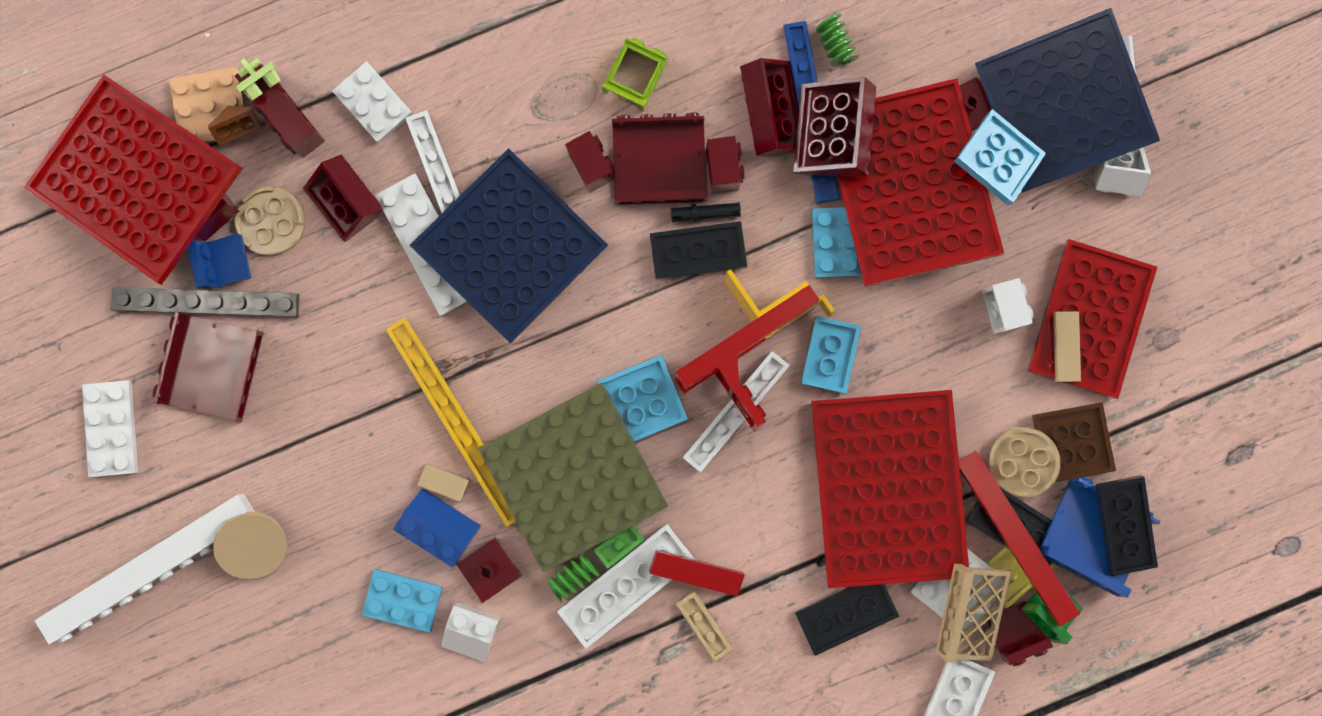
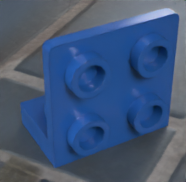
(219, 262)

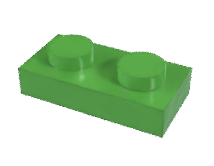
(619, 546)

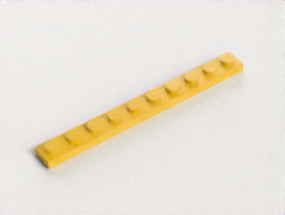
(448, 410)

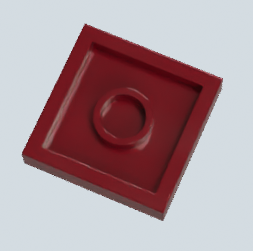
(975, 102)
(489, 570)

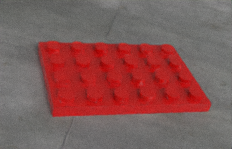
(1110, 301)

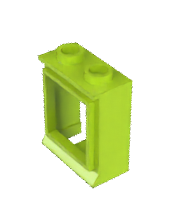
(626, 93)

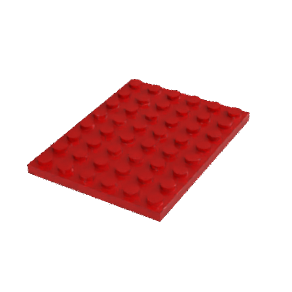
(133, 179)
(917, 203)
(889, 488)

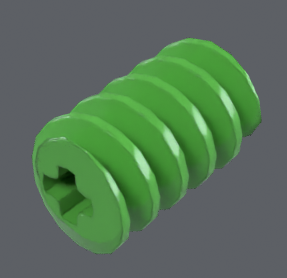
(835, 41)
(572, 576)

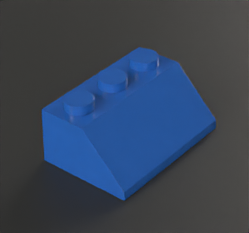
(437, 527)

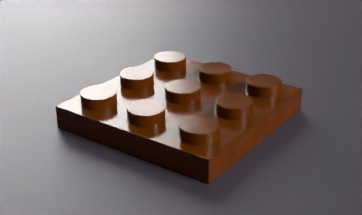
(1080, 439)

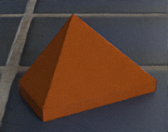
(233, 124)

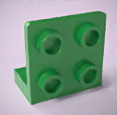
(1040, 616)

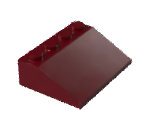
(835, 128)

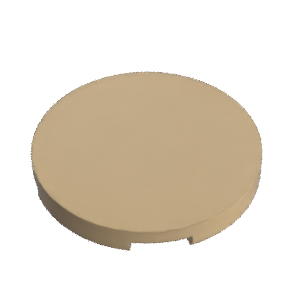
(270, 220)
(1024, 462)
(250, 545)

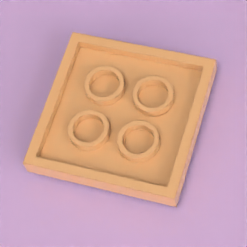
(202, 98)

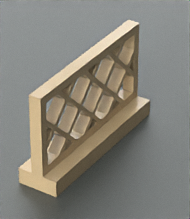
(957, 613)

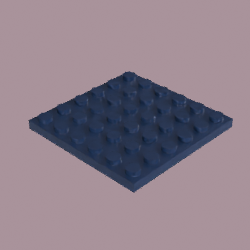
(1071, 96)
(509, 245)

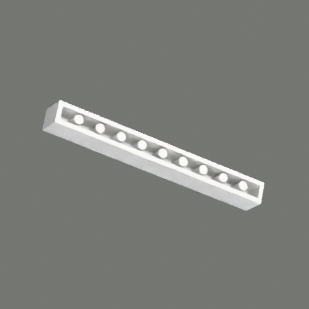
(138, 574)

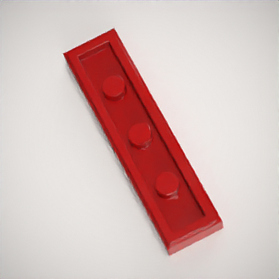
(696, 572)

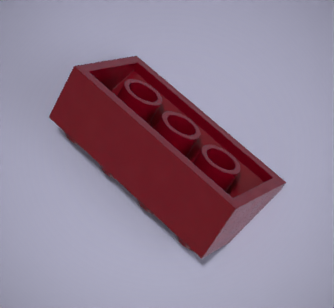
(771, 105)

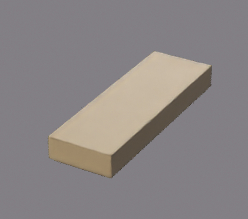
(1067, 347)
(704, 626)

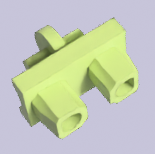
(249, 86)

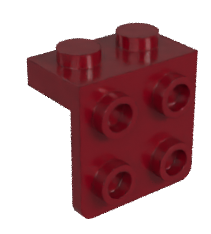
(1019, 636)

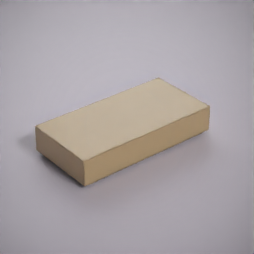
(443, 482)

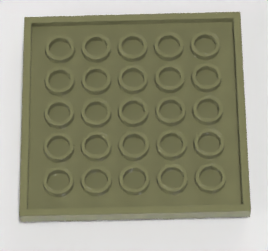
(573, 477)

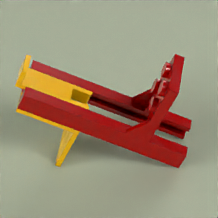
(723, 358)

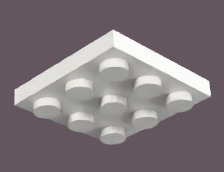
(935, 592)

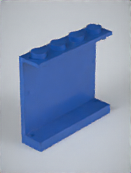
(1077, 539)

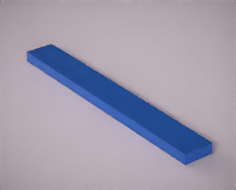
(804, 72)

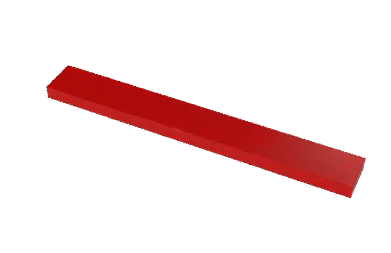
(1018, 539)

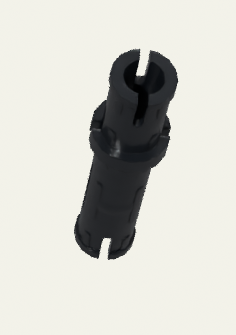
(697, 213)

